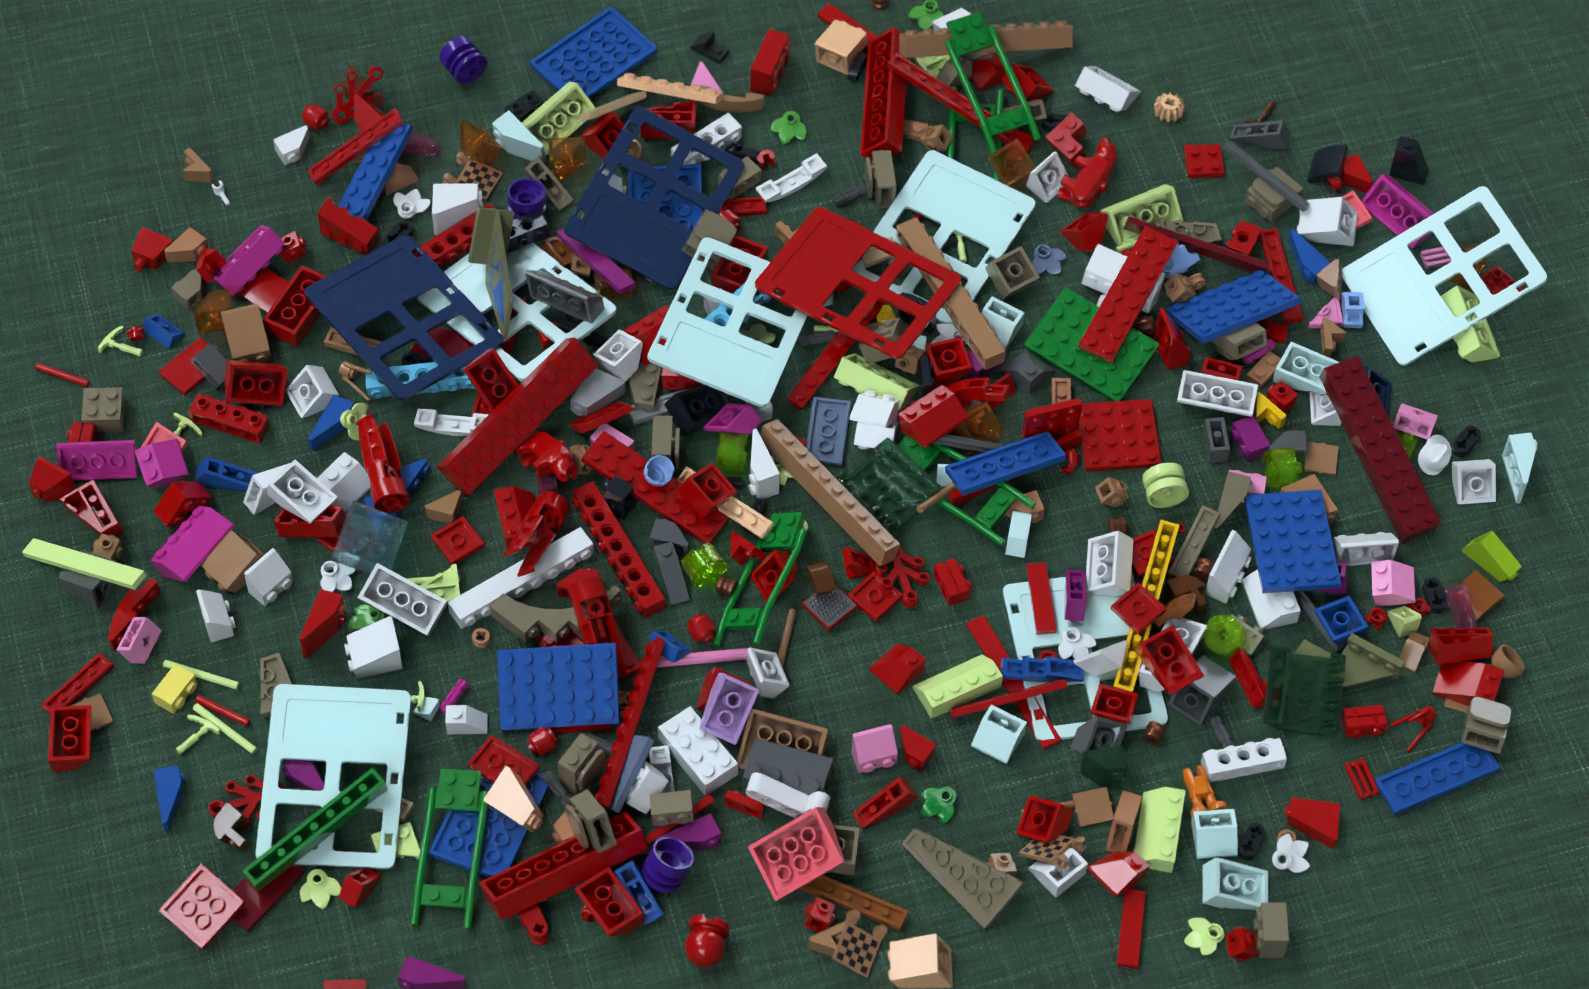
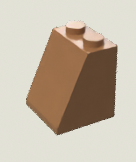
(246, 334)
(231, 560)

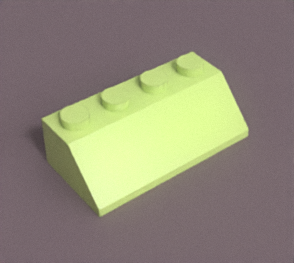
(559, 114)
(1148, 207)
(1476, 342)
(863, 376)
(958, 685)
(1159, 827)

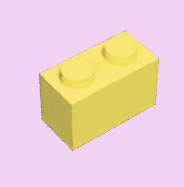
(174, 689)

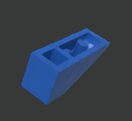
(1307, 258)
(329, 422)
(223, 475)
(170, 791)
(639, 890)

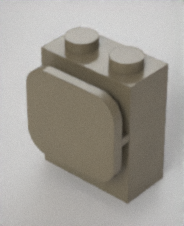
(880, 178)
(1267, 200)
(709, 226)
(1241, 342)
(664, 440)
(1486, 724)
(580, 764)
(589, 822)

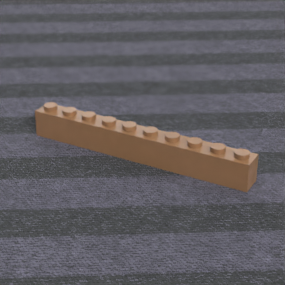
(1011, 37)
(959, 306)
(829, 493)

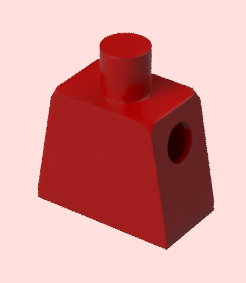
(149, 250)

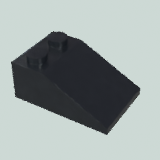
(695, 408)

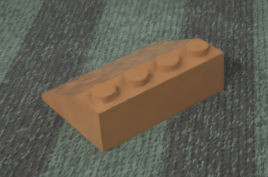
(783, 732)

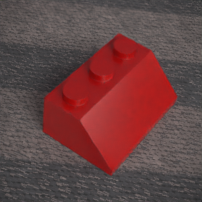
(647, 330)
(490, 378)
(255, 382)
(932, 416)
(512, 508)
(69, 737)
(610, 903)

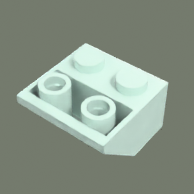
(1003, 320)
(999, 734)
(1215, 833)

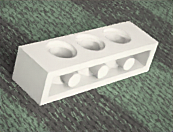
(719, 133)
(1274, 759)

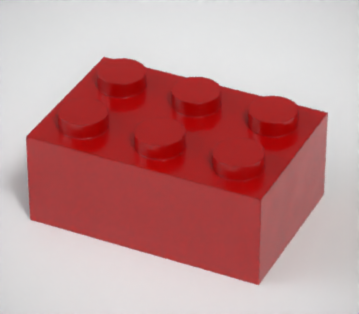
(770, 63)
(732, 275)

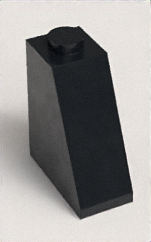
(1409, 162)

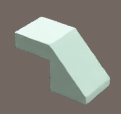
(1018, 534)

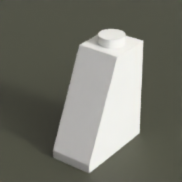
(256, 495)

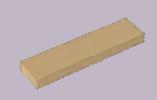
(614, 105)

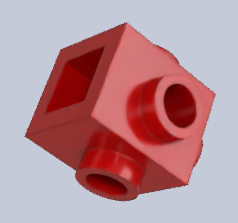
(293, 248)
(1282, 396)
(819, 915)
(1241, 944)

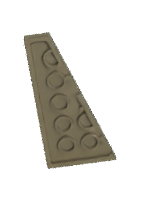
(973, 883)

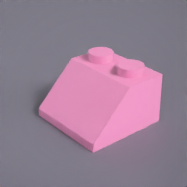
(1392, 583)
(874, 749)

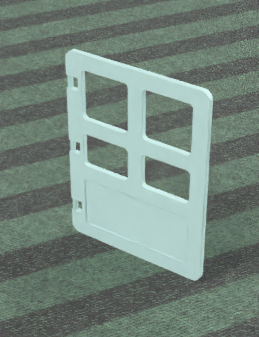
(961, 203)
(471, 280)
(1405, 300)
(718, 353)
(1098, 622)
(336, 728)

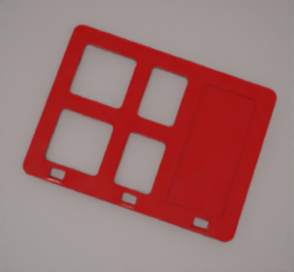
(823, 258)

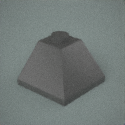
(1028, 371)
(1098, 734)

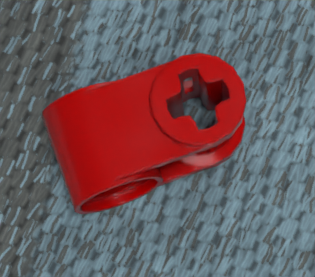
(534, 922)

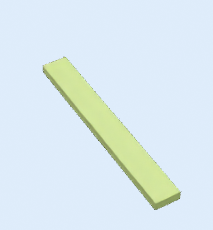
(84, 563)

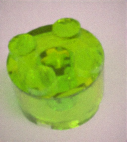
(731, 451)
(1281, 467)
(704, 565)
(1229, 645)

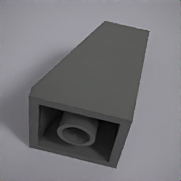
(87, 588)
(1204, 695)

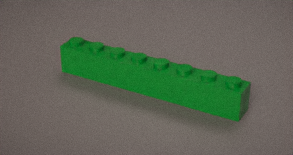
(315, 829)

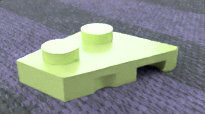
(932, 64)
(444, 584)
(406, 842)

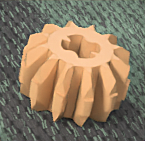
(1169, 107)

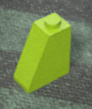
(1492, 556)

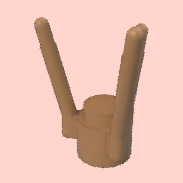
(350, 371)

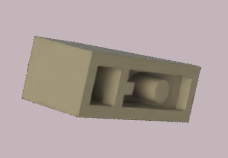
(555, 191)
(1234, 491)

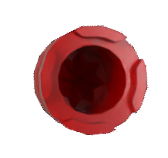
(706, 941)

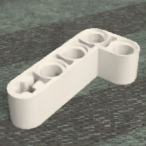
(784, 797)

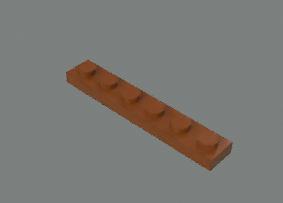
(855, 899)

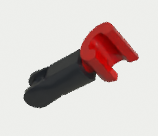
(755, 156)

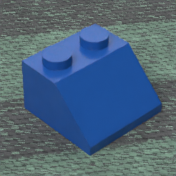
(1341, 620)

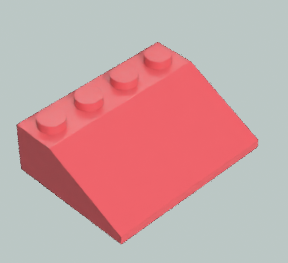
(797, 852)

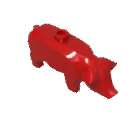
(1091, 178)
(547, 456)

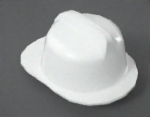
(1434, 455)

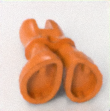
(1200, 789)

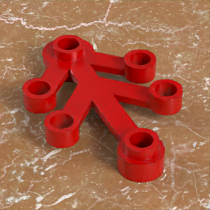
(348, 113)
(902, 572)
(249, 798)

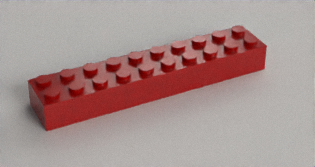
(517, 416)

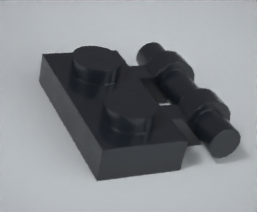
(925, 379)

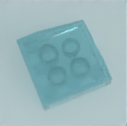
(368, 538)

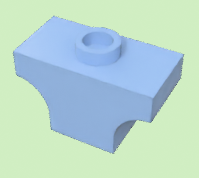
(1180, 261)
(1352, 309)

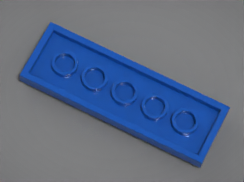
(374, 172)
(1005, 463)
(1435, 776)

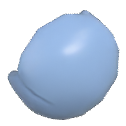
(658, 470)

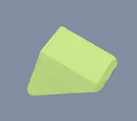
(1404, 620)

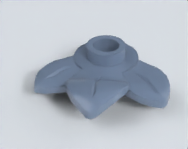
(1049, 261)

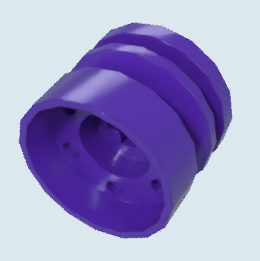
(463, 60)
(526, 197)
(667, 864)

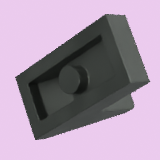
(709, 48)

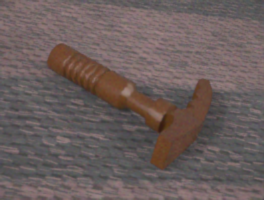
(1264, 113)

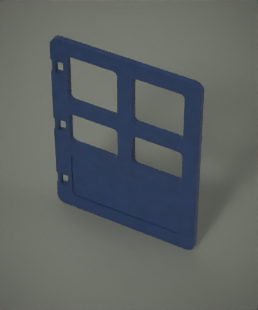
(634, 230)
(382, 285)

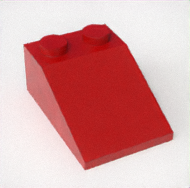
(1171, 341)
(323, 621)
(1169, 660)
(1467, 680)

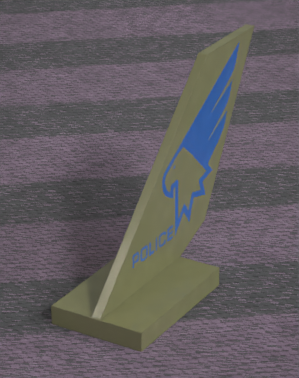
(490, 247)

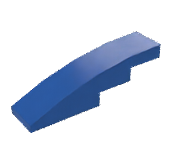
(1041, 670)

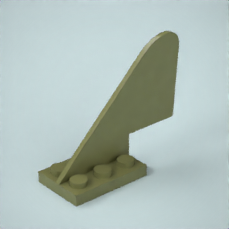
(1363, 661)

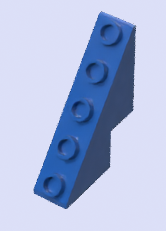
(412, 475)

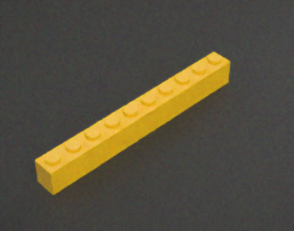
(1153, 584)

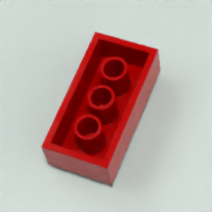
(292, 312)

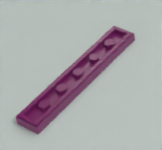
(600, 264)

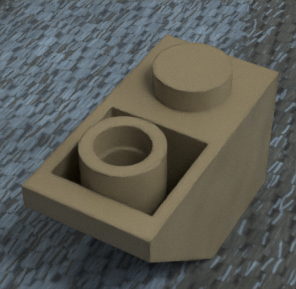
(949, 74)
(189, 290)

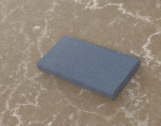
(828, 430)
(632, 765)

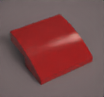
(264, 289)

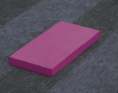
(98, 459)

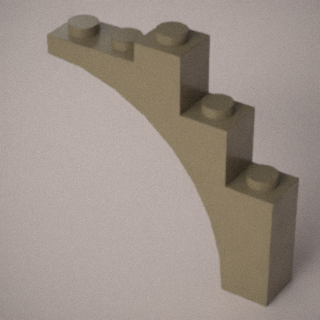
(528, 620)

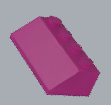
(1396, 206)
(248, 259)
(191, 544)

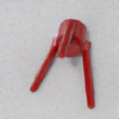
(1423, 717)

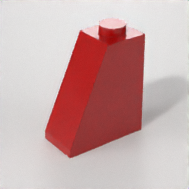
(1314, 819)

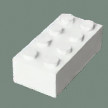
(402, 599)
(697, 751)

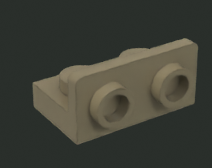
(1254, 635)

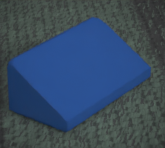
(162, 330)
(672, 648)

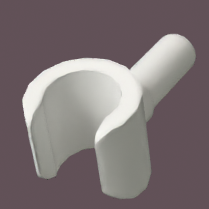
(220, 191)

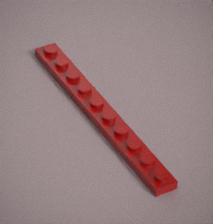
(630, 719)

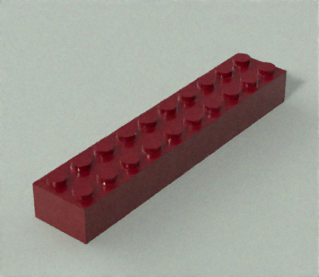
(1379, 449)

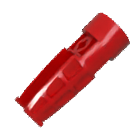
(382, 465)
(540, 528)
(591, 594)

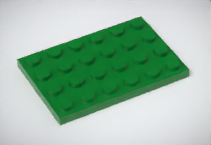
(1058, 339)

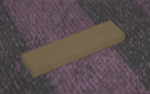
(1194, 542)

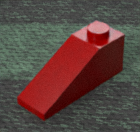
(885, 803)

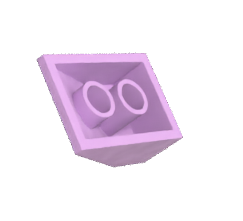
(728, 708)

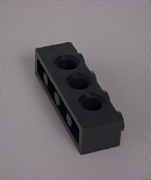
(527, 230)

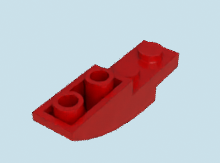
(979, 390)
(132, 605)

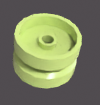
(1165, 485)

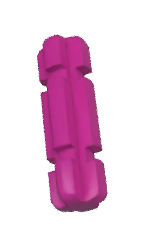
(1260, 352)
(454, 695)

